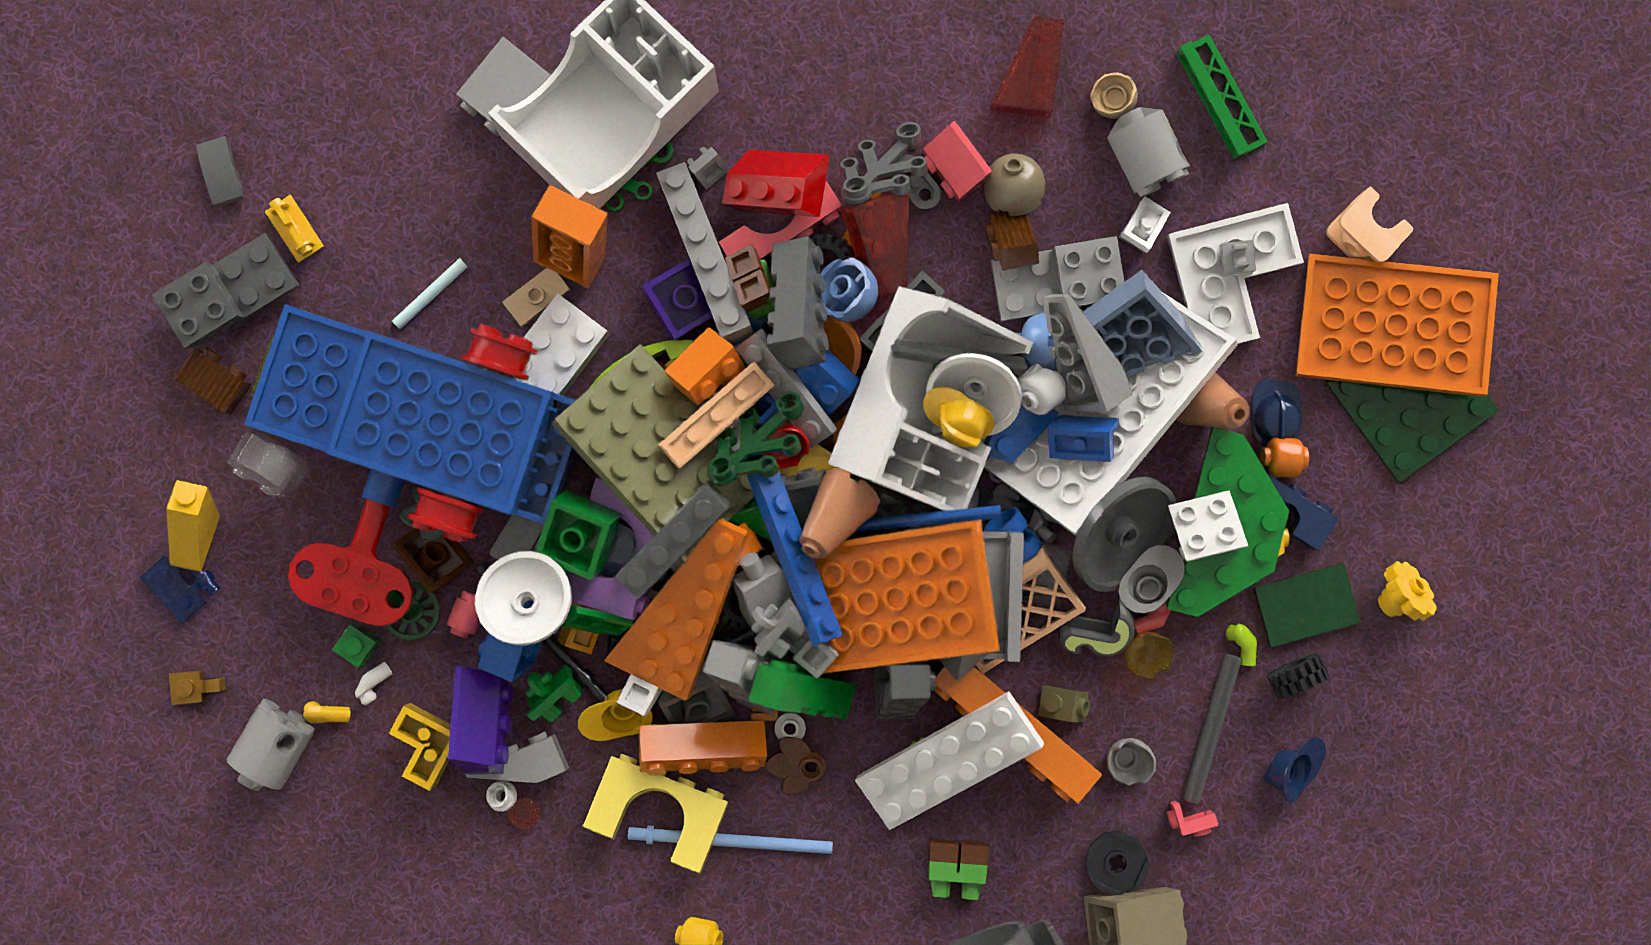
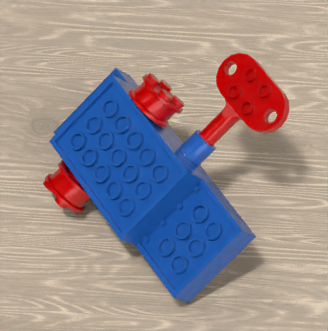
(414, 422)

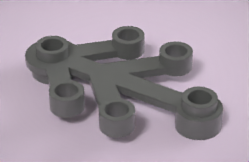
(859, 189)

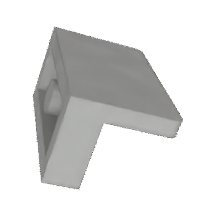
(517, 536)

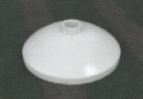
(998, 387)
(512, 583)

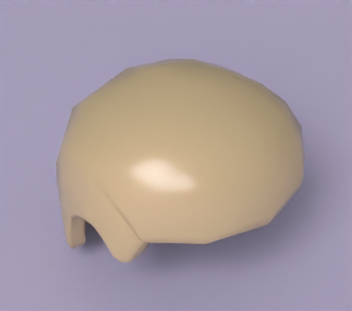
(1114, 95)

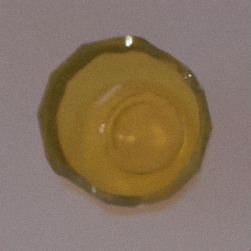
(1149, 654)

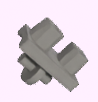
(772, 623)

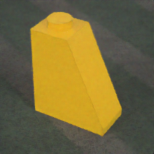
(191, 525)

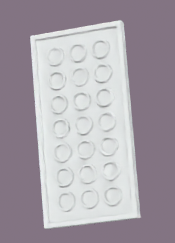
(1160, 393)

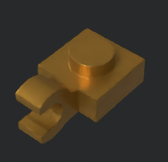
(191, 687)

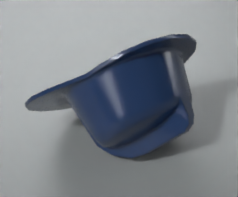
(1276, 410)
(1295, 769)

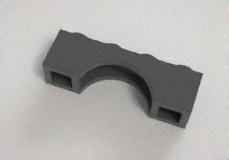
(672, 539)

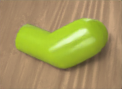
(1247, 642)

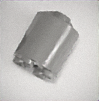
(1147, 150)
(269, 747)

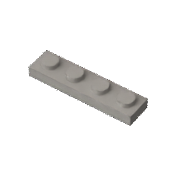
(814, 420)

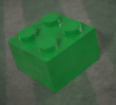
(578, 534)

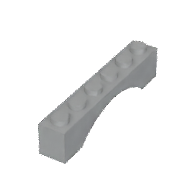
(704, 253)

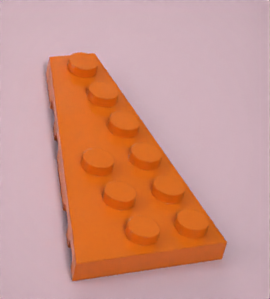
(678, 625)

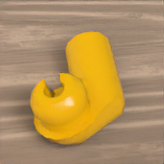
(321, 714)

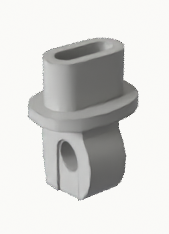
(1041, 527)

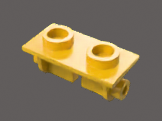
(293, 228)

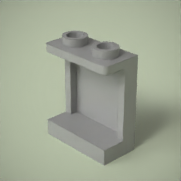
(501, 80)

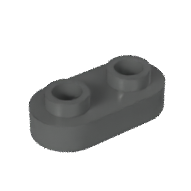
(919, 184)

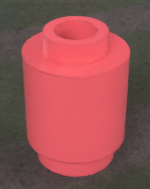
(464, 616)

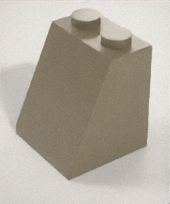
(1136, 918)

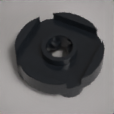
(1122, 879)

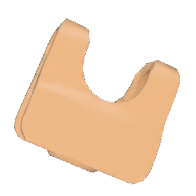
(1361, 236)

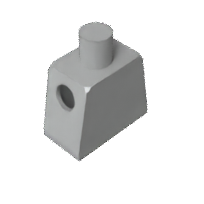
(759, 585)

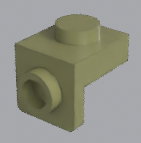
(1064, 704)

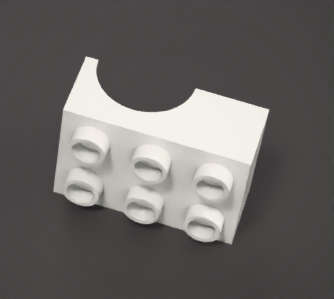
(609, 101)
(886, 427)

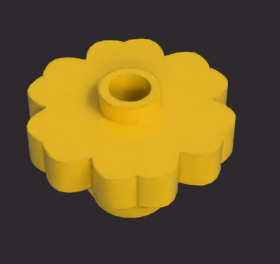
(1406, 593)

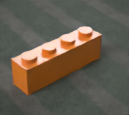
(702, 747)

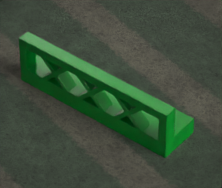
(1215, 101)

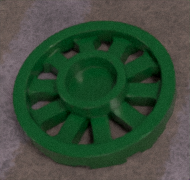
(415, 614)

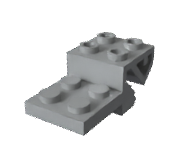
(1079, 269)

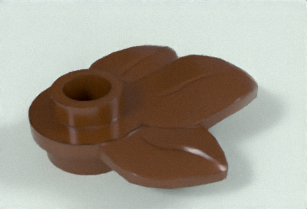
(791, 766)

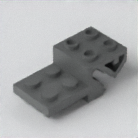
(225, 293)

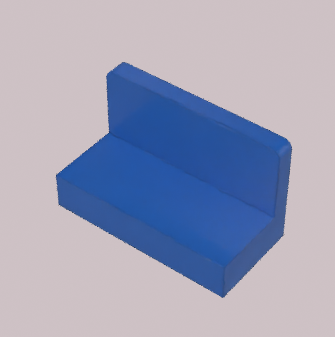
(1082, 438)

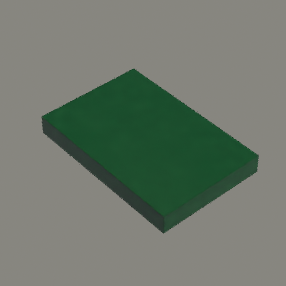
(1306, 605)

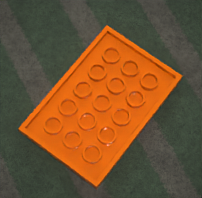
(1397, 325)
(910, 596)

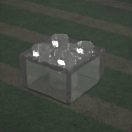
(270, 464)

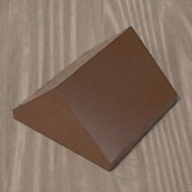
(432, 560)

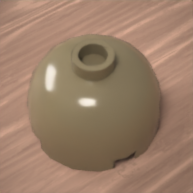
(1015, 184)

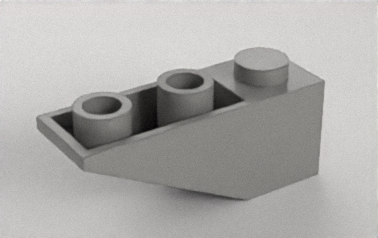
(532, 763)

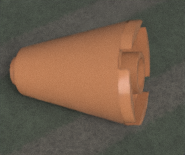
(1216, 406)
(837, 512)

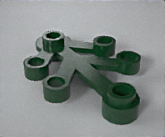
(727, 467)

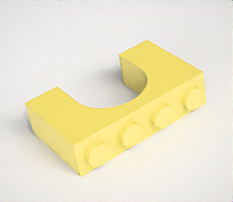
(625, 782)

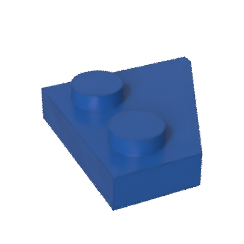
(1019, 435)

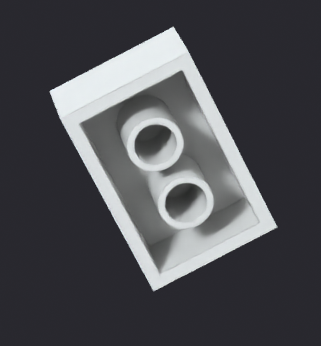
(564, 344)

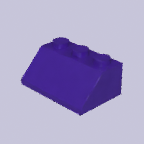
(479, 722)

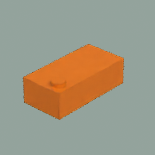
(569, 236)

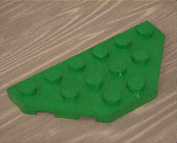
(1233, 467)

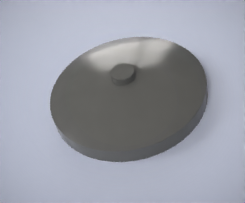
(1121, 530)

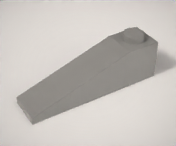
(1083, 359)

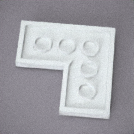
(1199, 266)

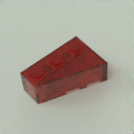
(1033, 73)
(881, 237)

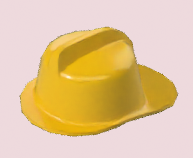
(958, 416)
(611, 720)

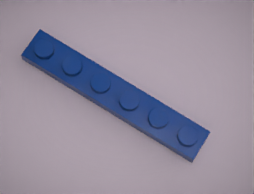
(797, 566)

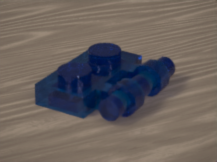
(175, 591)

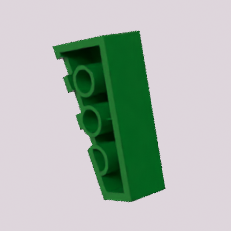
(794, 689)

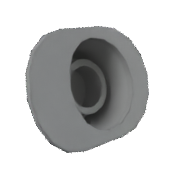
(1152, 579)

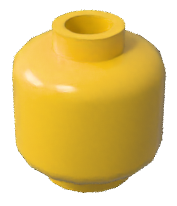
(699, 932)

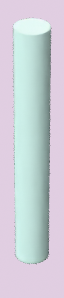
(429, 294)

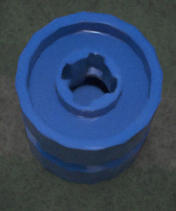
(1014, 521)

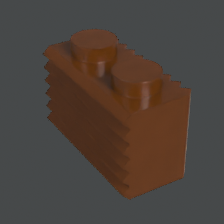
(1013, 240)
(213, 380)

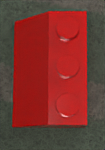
(777, 183)

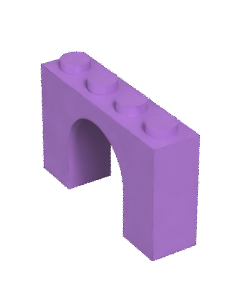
(607, 592)

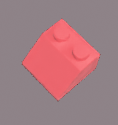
(956, 162)

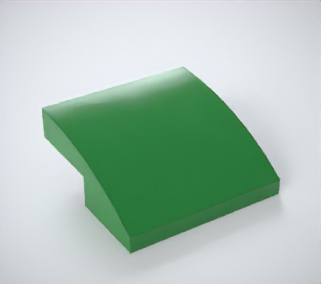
(596, 621)

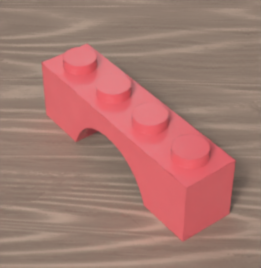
(799, 227)

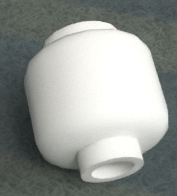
(1042, 391)

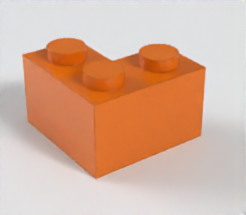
(705, 367)

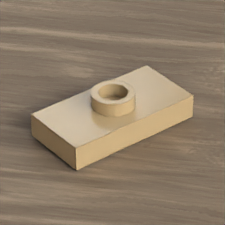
(535, 296)

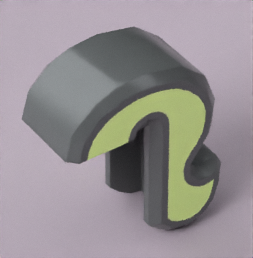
(1099, 636)

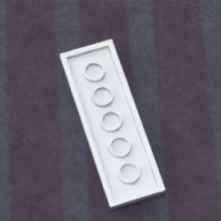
(949, 760)

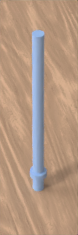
(729, 840)

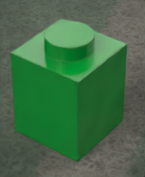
(357, 645)

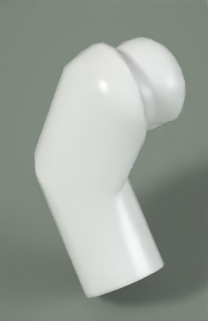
(369, 680)

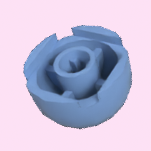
(849, 290)
(1036, 331)

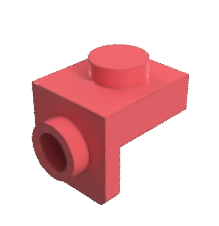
(1198, 823)

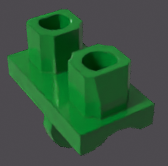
(547, 689)

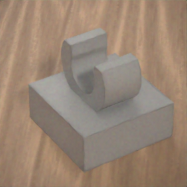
(708, 167)
(1237, 257)

